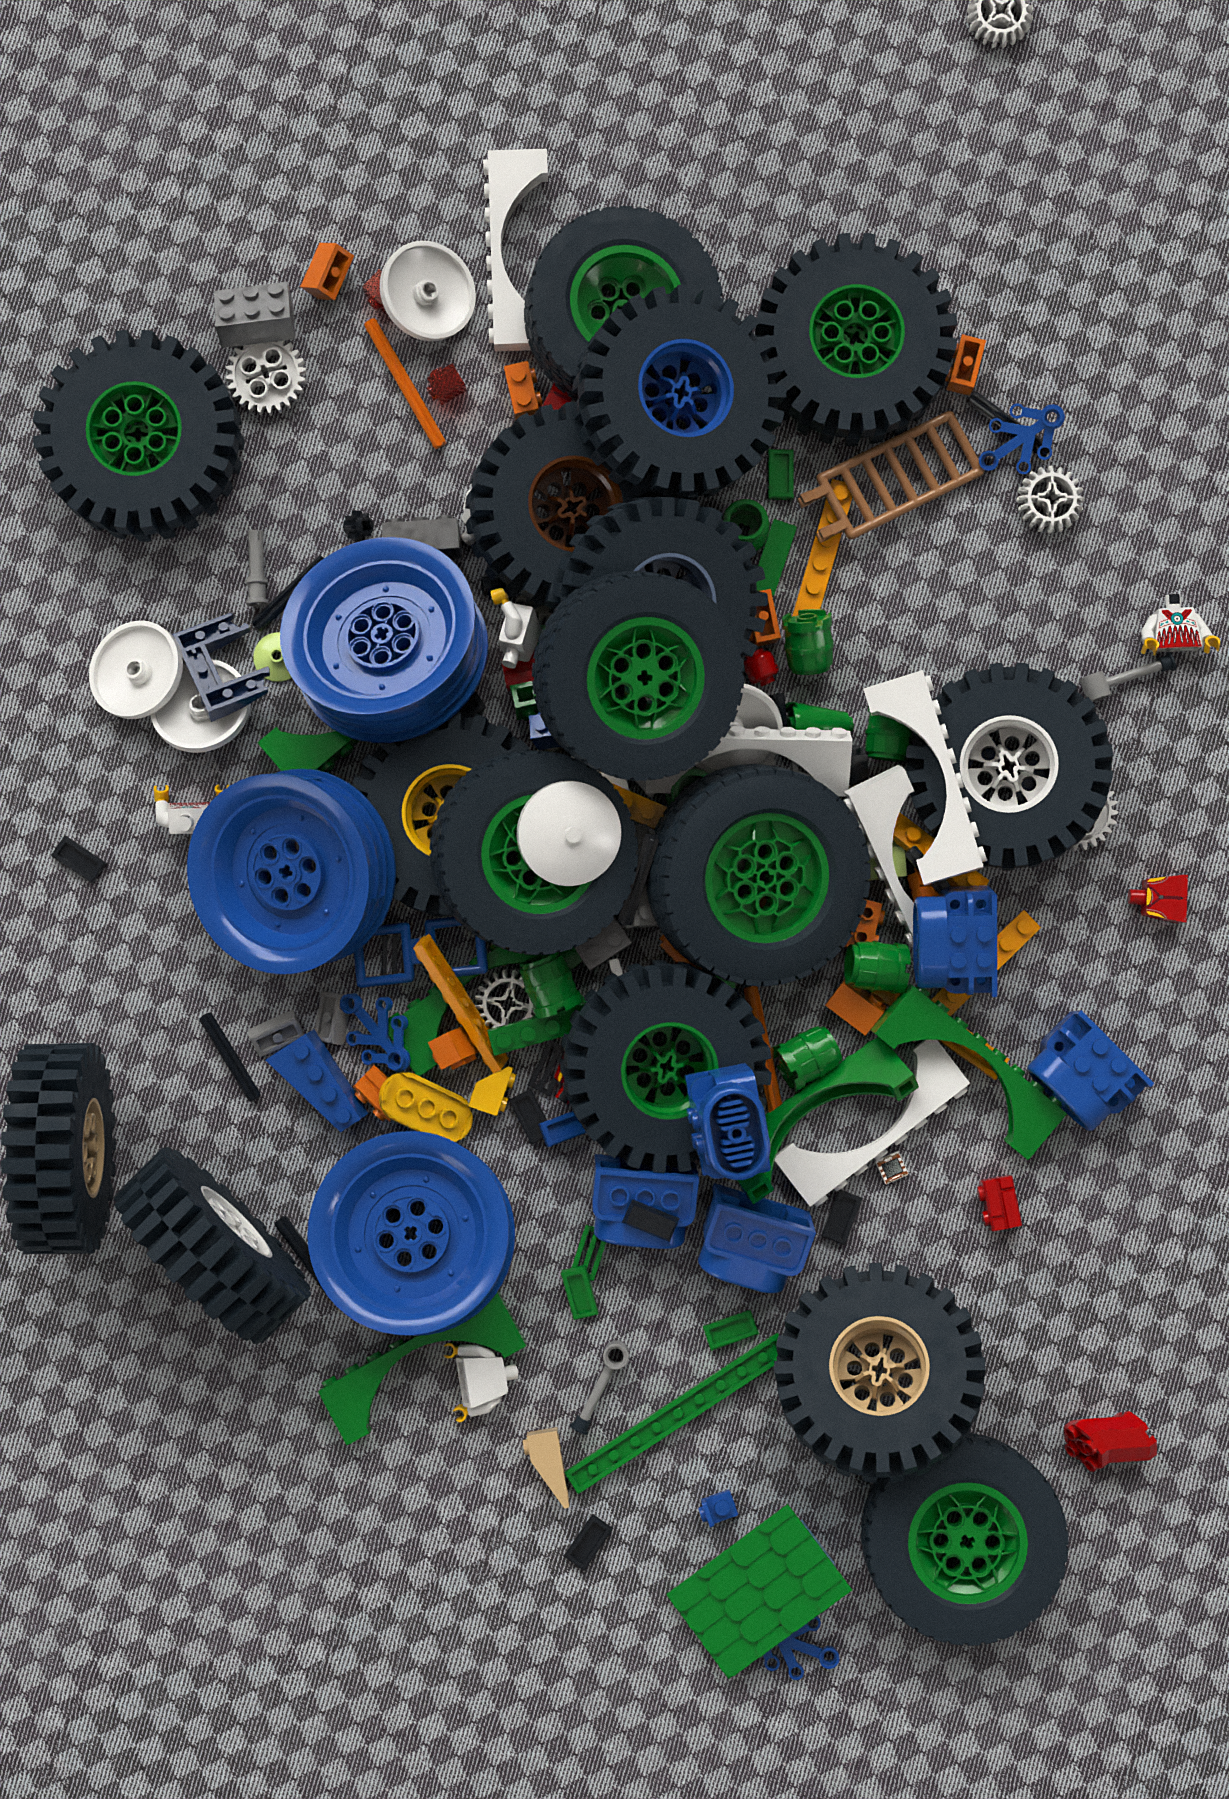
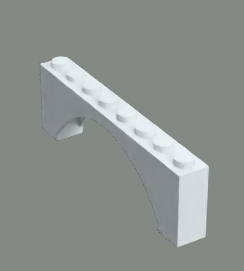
(510, 180)
(820, 752)
(876, 809)
(955, 846)
(819, 1173)

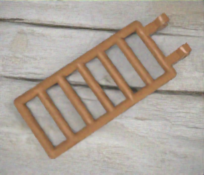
(886, 448)

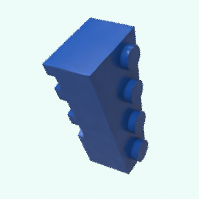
(319, 1080)

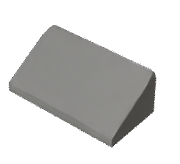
(331, 1020)
(275, 1033)

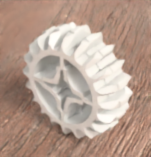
(1009, 30)
(1051, 479)
(487, 999)

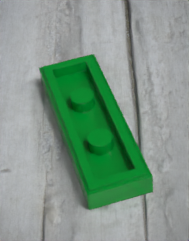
(775, 554)

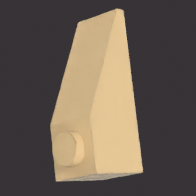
(547, 1459)

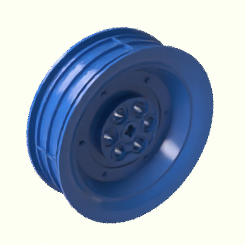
(354, 593)
(235, 852)
(353, 1218)

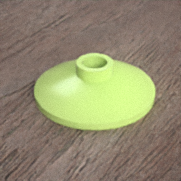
(264, 657)

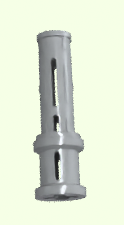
(256, 580)

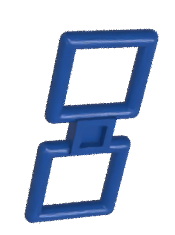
(409, 955)

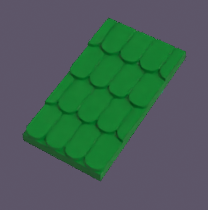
(759, 1591)

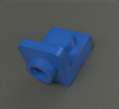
(717, 1508)

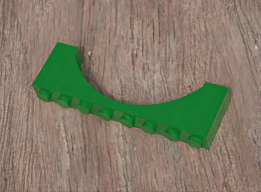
(307, 751)
(427, 1015)
(870, 1070)
(1030, 1112)
(352, 1395)

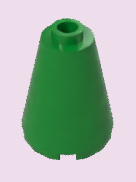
(804, 716)

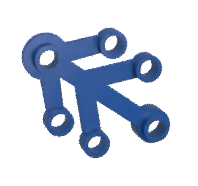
(1025, 435)
(378, 1032)
(804, 1647)

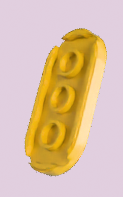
(425, 1106)

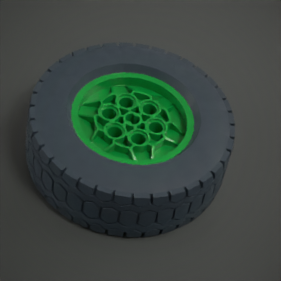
(698, 880)

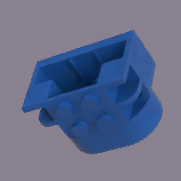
(956, 940)
(1086, 1071)
(728, 1123)
(619, 1183)
(756, 1242)

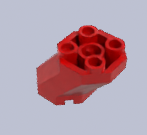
(1109, 1440)

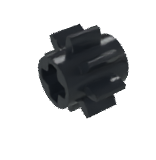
(358, 525)

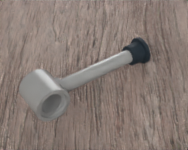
(1097, 685)
(582, 1421)

